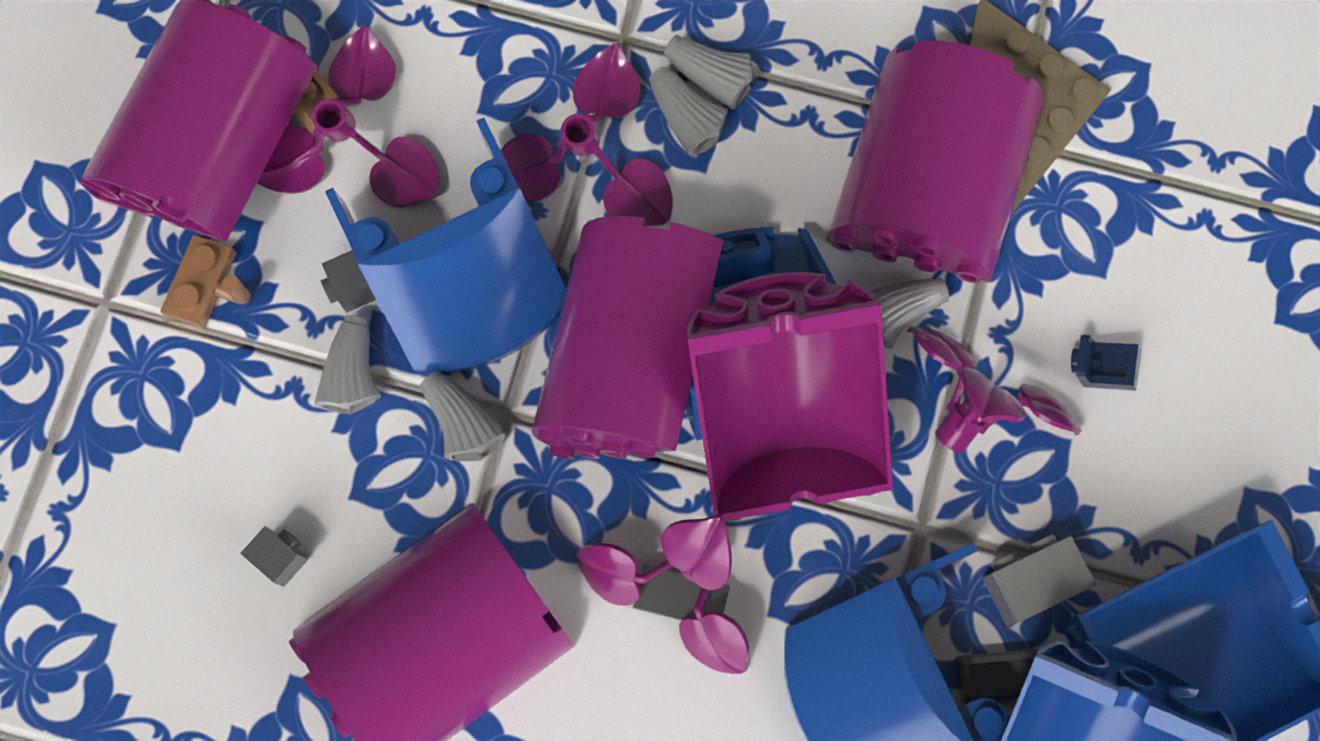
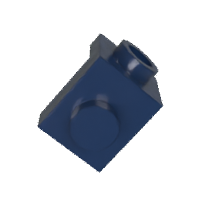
(1106, 364)

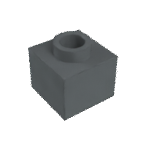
(346, 282)
(275, 555)

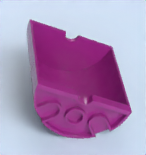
(200, 119)
(939, 160)
(622, 340)
(791, 393)
(429, 638)

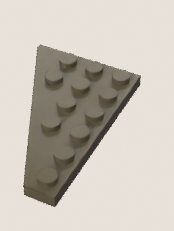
(1067, 89)

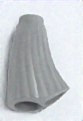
(716, 72)
(690, 116)
(908, 302)
(346, 376)
(465, 424)

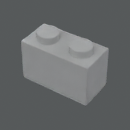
(1039, 580)

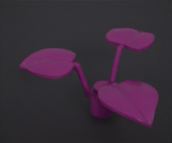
(366, 71)
(603, 87)
(987, 400)
(705, 557)

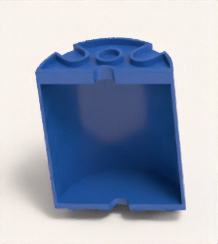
(1229, 626)
(1110, 697)

